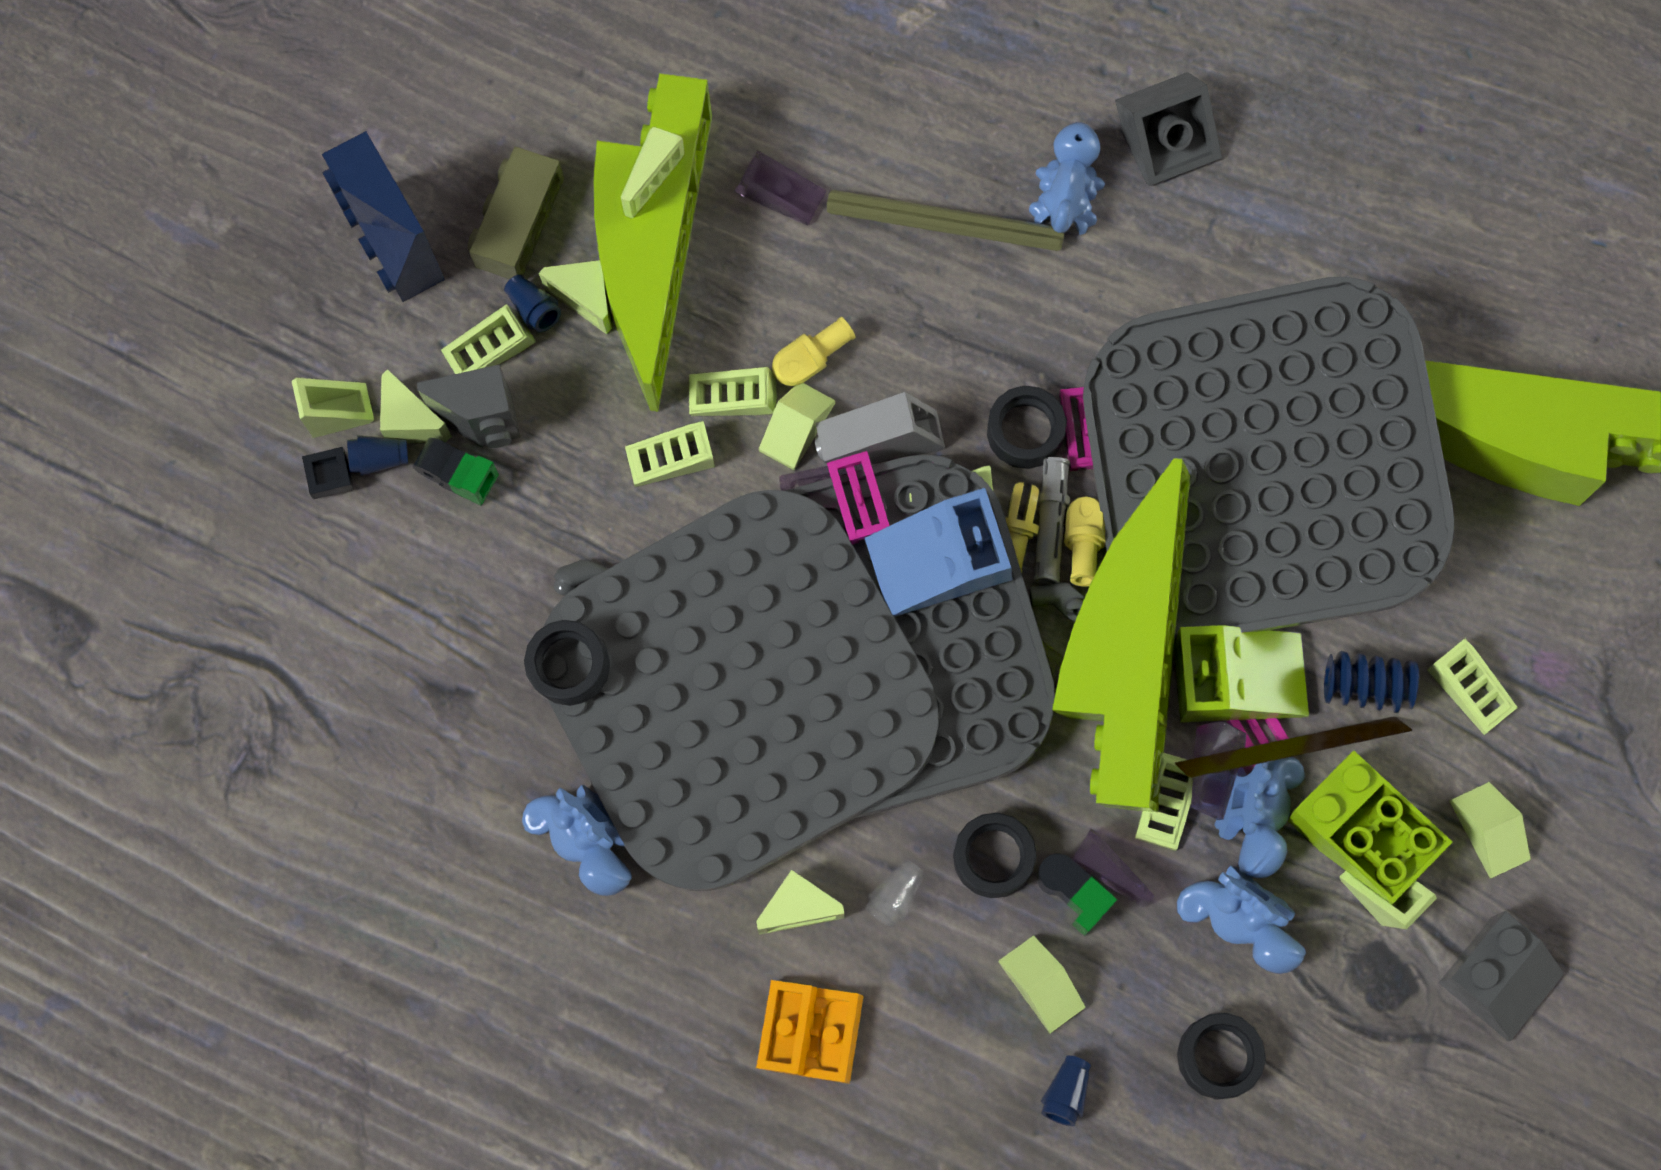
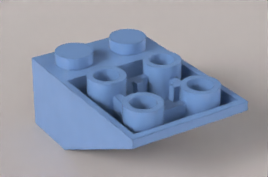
(939, 554)

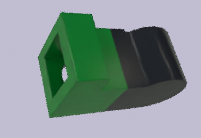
(456, 470)
(1081, 892)

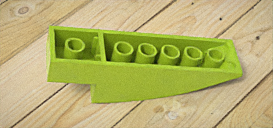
(648, 253)
(1543, 430)
(1124, 647)

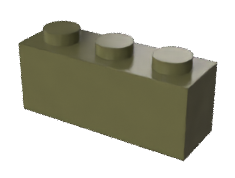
(515, 213)

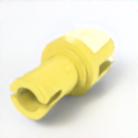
(809, 354)
(1022, 529)
(1084, 537)

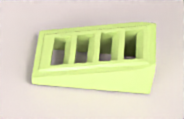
(655, 162)
(492, 324)
(749, 406)
(665, 441)
(1451, 684)
(1158, 837)

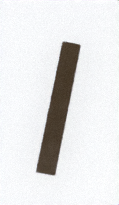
(1292, 747)

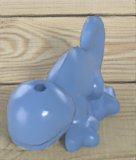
(1072, 183)
(1261, 808)
(583, 834)
(1242, 915)

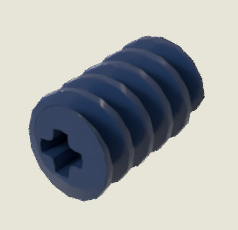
(1371, 680)

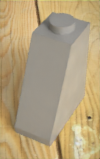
(884, 429)

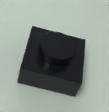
(327, 473)

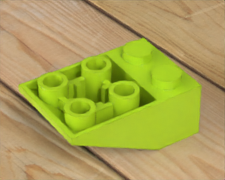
(1239, 674)
(1369, 828)

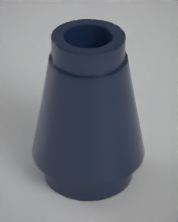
(533, 304)
(375, 454)
(1067, 1092)

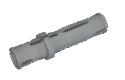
(1052, 503)

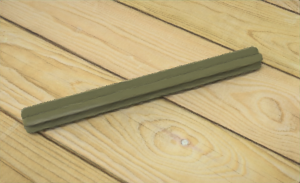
(944, 220)

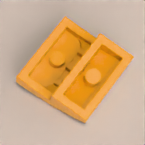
(810, 1031)

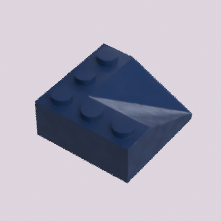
(377, 205)

